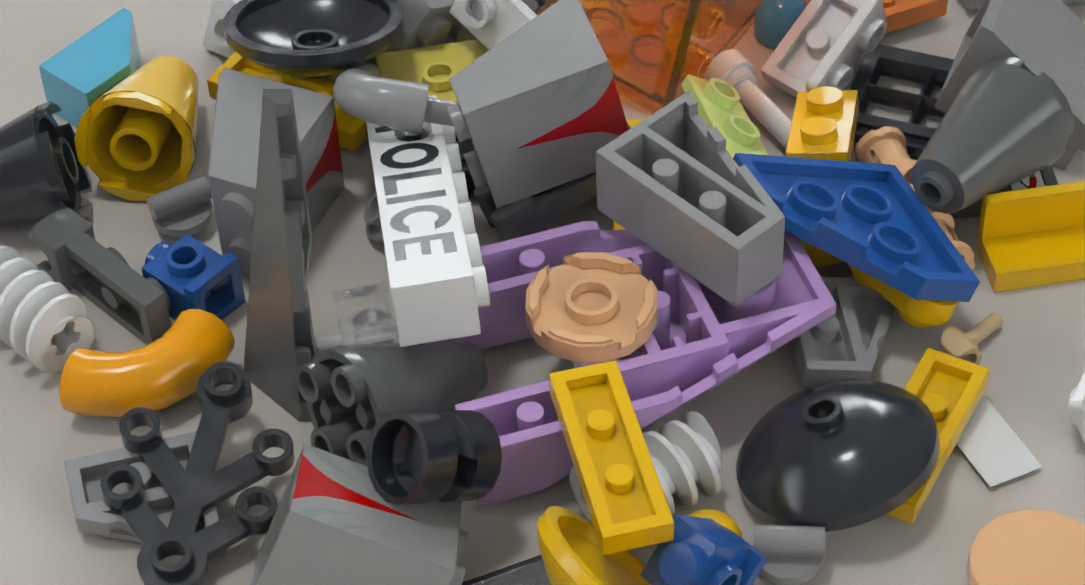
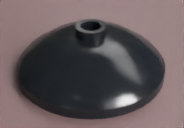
(312, 35)
(838, 455)

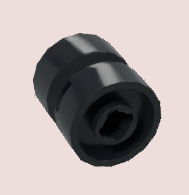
(433, 456)

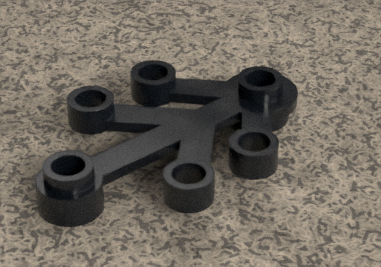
(198, 485)

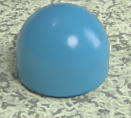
(775, 19)

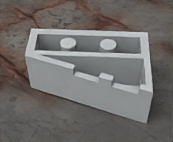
(692, 201)

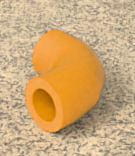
(147, 376)

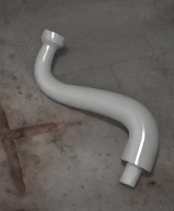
(387, 101)

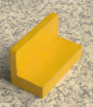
(1033, 236)

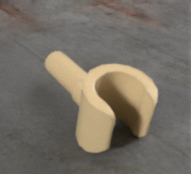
(964, 344)

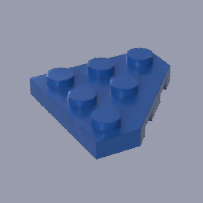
(867, 220)

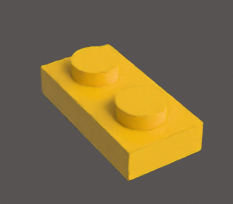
(824, 124)

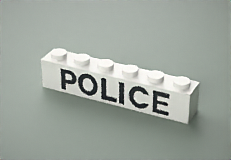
(428, 233)

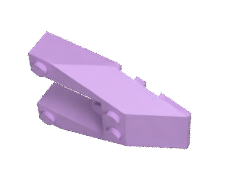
(691, 351)

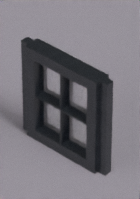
(900, 92)

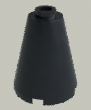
(39, 168)

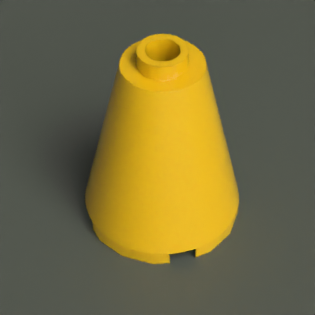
(142, 130)

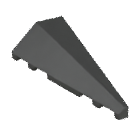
(278, 300)

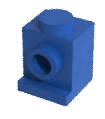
(190, 270)
(703, 555)

